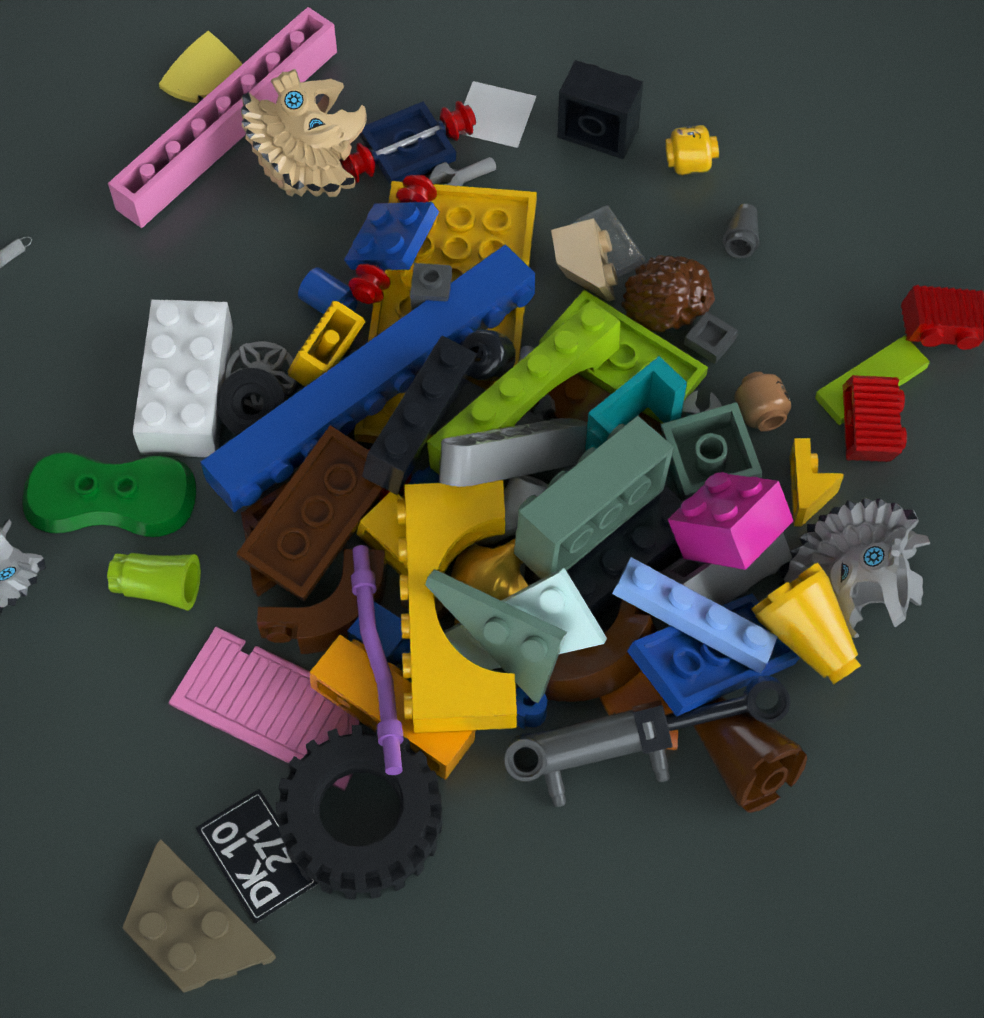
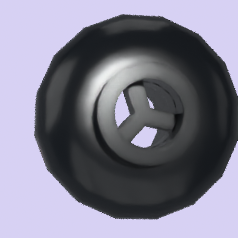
(494, 354)

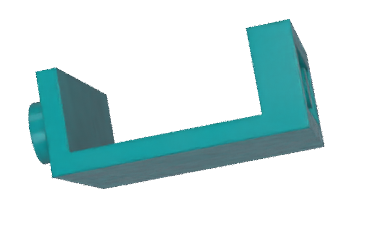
(653, 388)

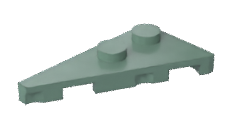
(511, 636)

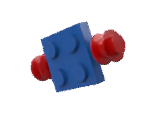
(391, 238)

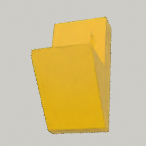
(808, 487)

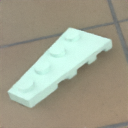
(549, 599)

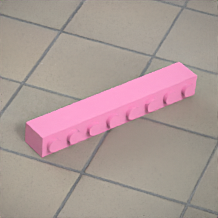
(216, 121)

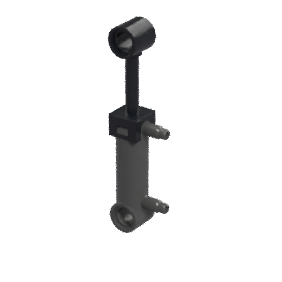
(629, 732)

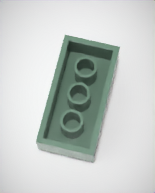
(592, 498)

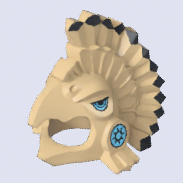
(299, 139)

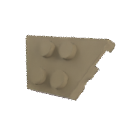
(189, 926)

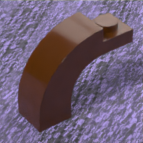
(322, 623)
(604, 667)

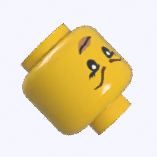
(691, 150)

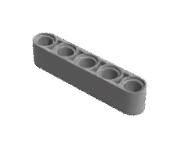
(511, 451)

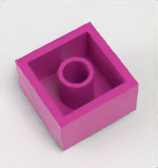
(731, 520)

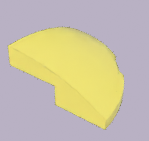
(199, 69)

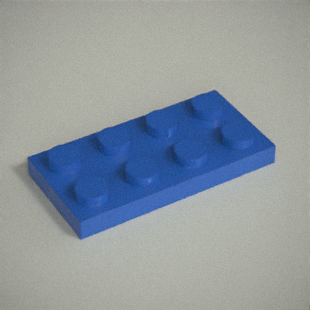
(694, 673)

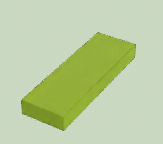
(898, 360)

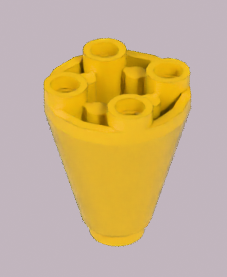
(811, 623)

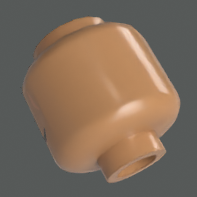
(763, 401)

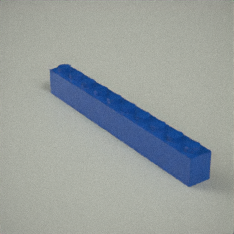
(365, 379)

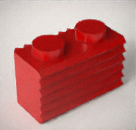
(944, 316)
(873, 418)

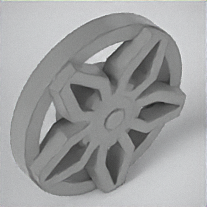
(274, 350)

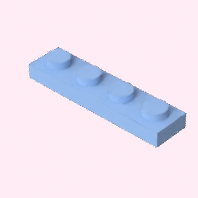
(695, 615)

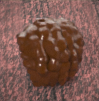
(668, 293)

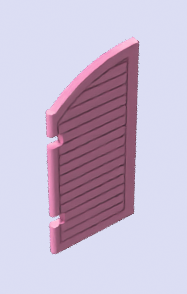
(259, 699)

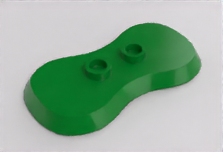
(78, 492)

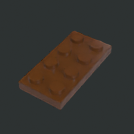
(312, 516)

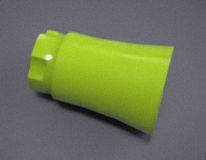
(156, 578)

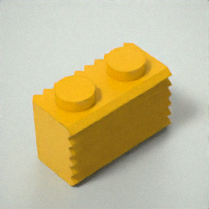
(326, 343)

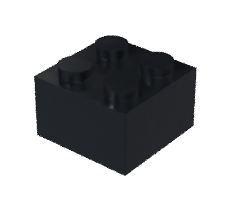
(599, 109)

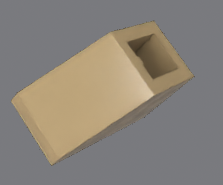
(583, 257)

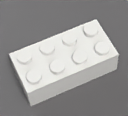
(182, 377)

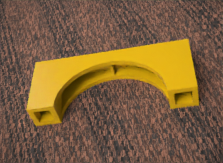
(446, 686)

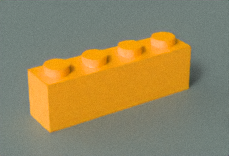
(349, 682)

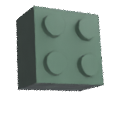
(709, 445)

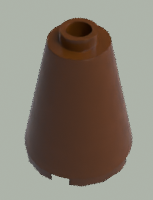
(751, 758)

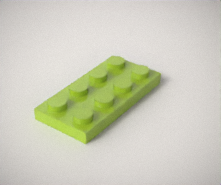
(636, 351)

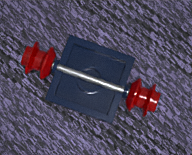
(409, 142)

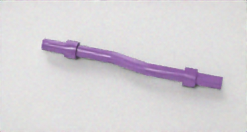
(389, 729)

